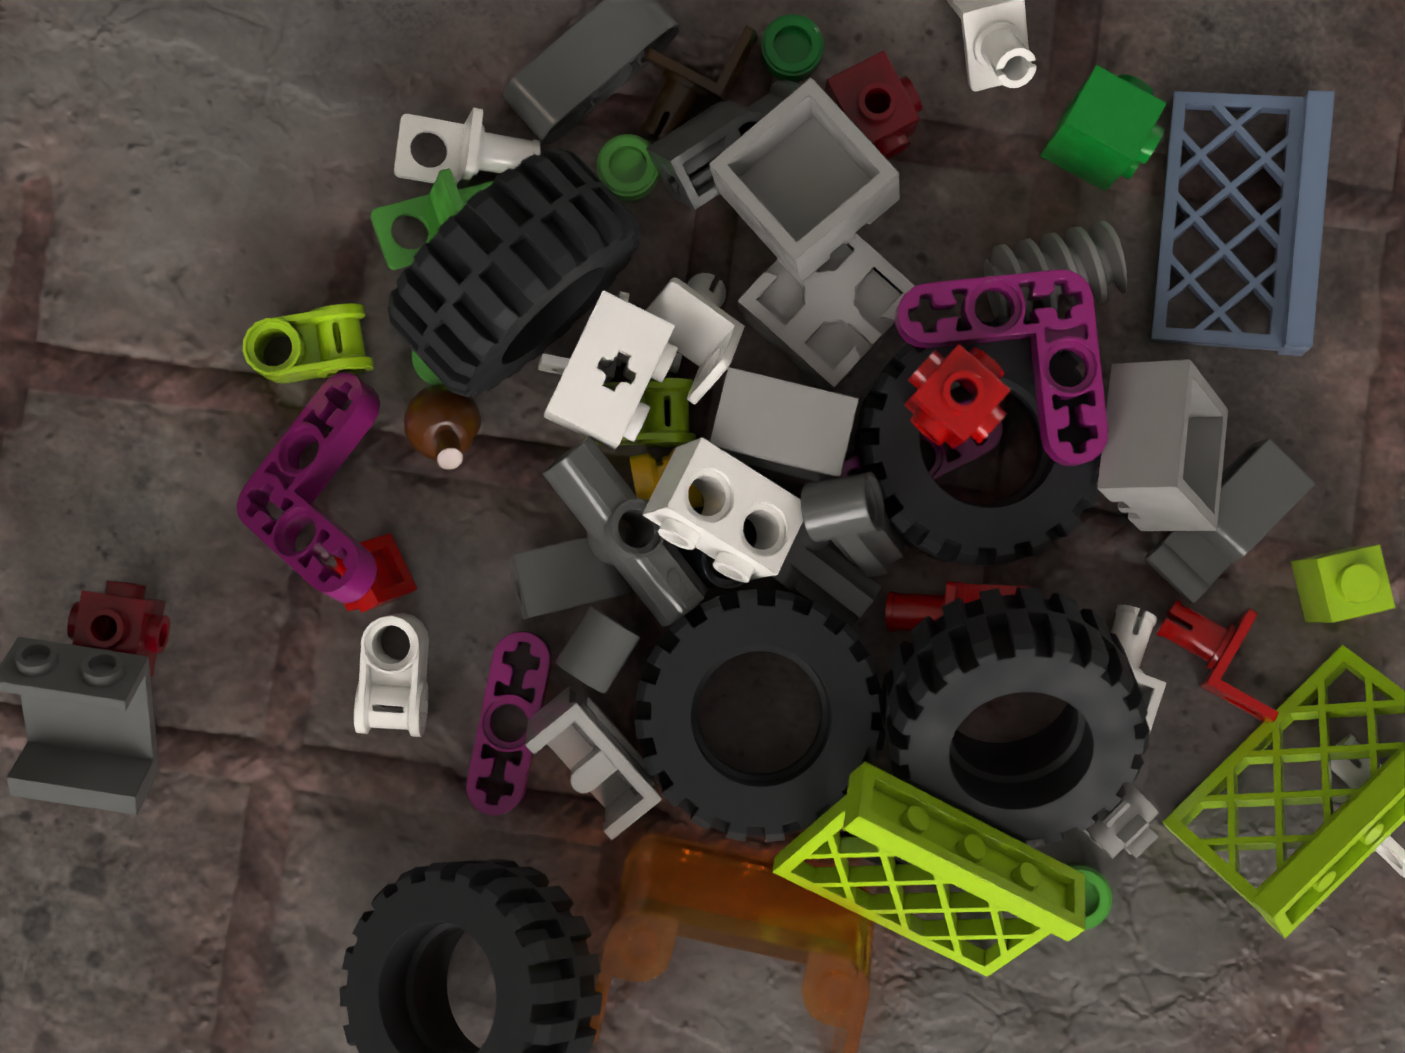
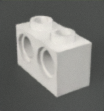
(730, 496)

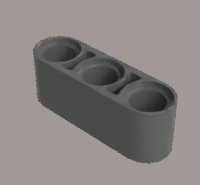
(588, 65)

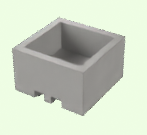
(805, 179)
(830, 316)
(783, 426)
(1164, 446)

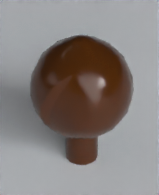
(441, 424)

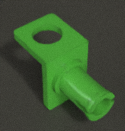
(430, 209)

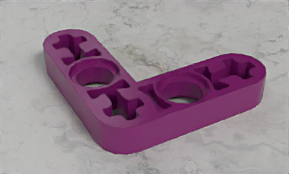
(1046, 334)
(296, 489)

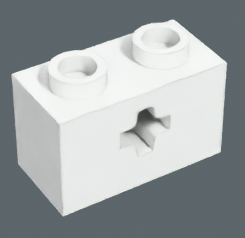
(619, 333)

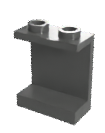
(84, 725)

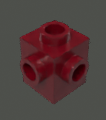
(877, 102)
(120, 621)

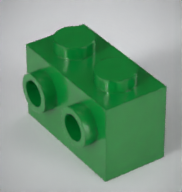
(1106, 129)

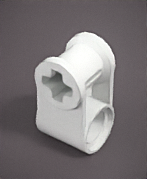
(393, 680)

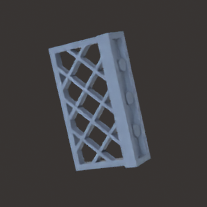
(1298, 228)

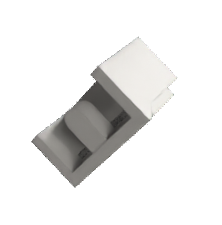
(597, 755)

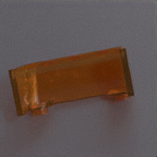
(737, 903)

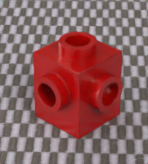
(939, 415)

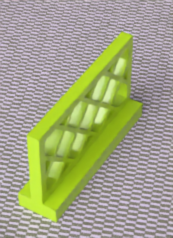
(1345, 837)
(942, 850)

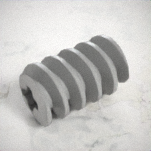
(1092, 255)

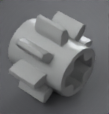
(1125, 825)

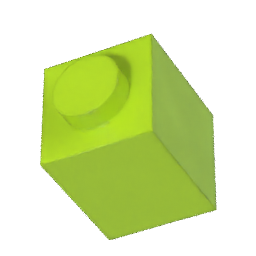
(1343, 584)

